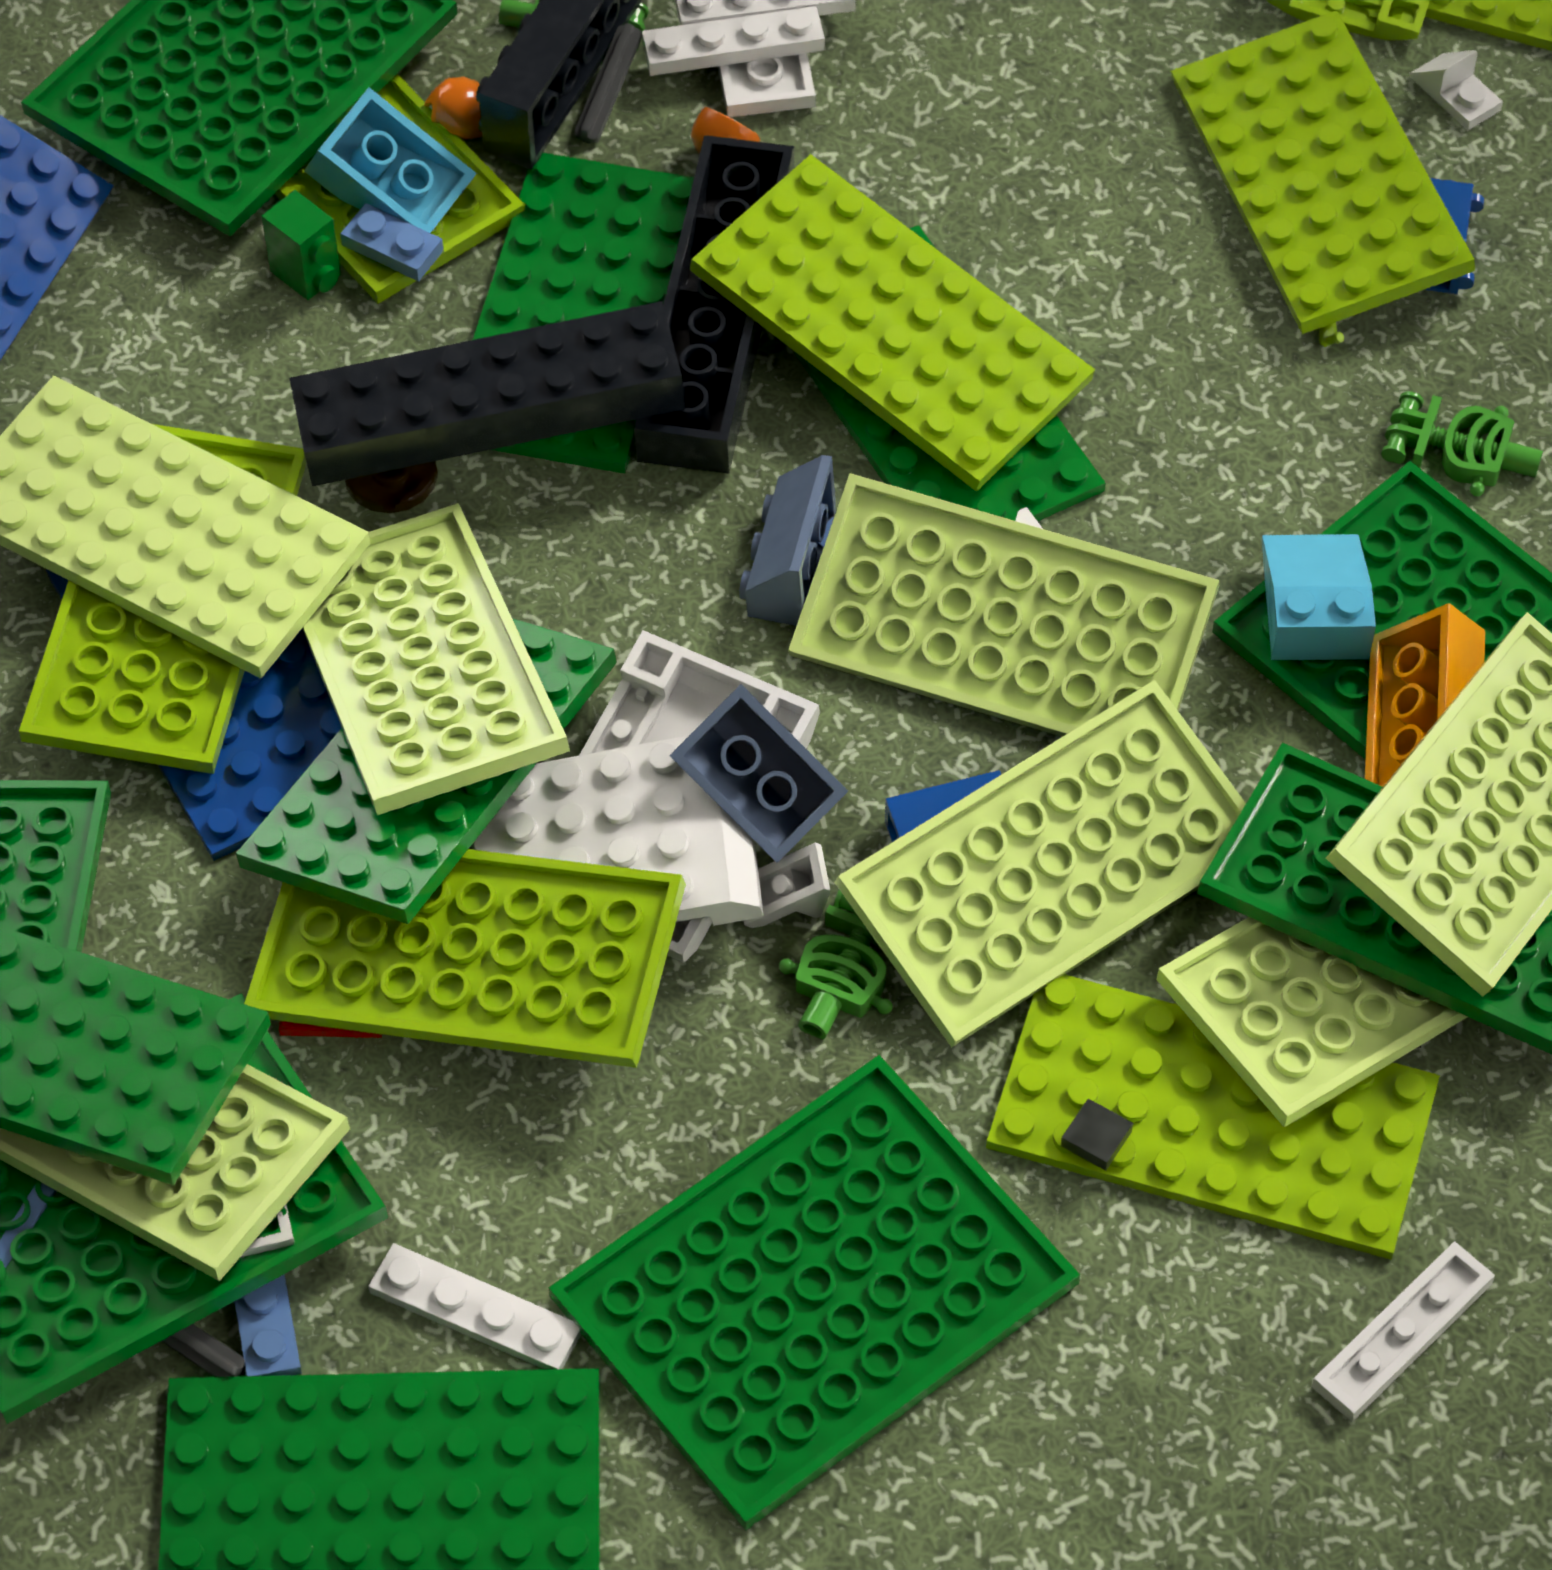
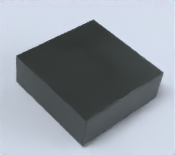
(1096, 1134)

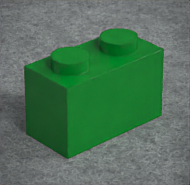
(301, 245)

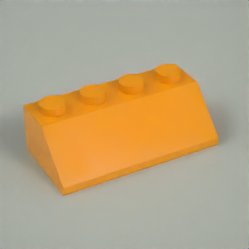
(1413, 681)

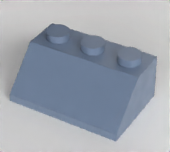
(786, 549)
(758, 773)

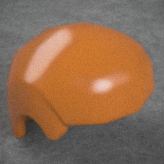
(456, 107)
(717, 124)

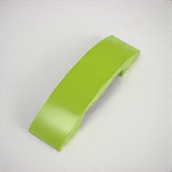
(1365, 17)

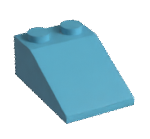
(389, 164)
(1318, 597)

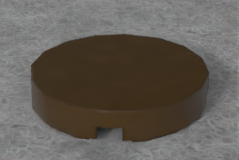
(394, 489)

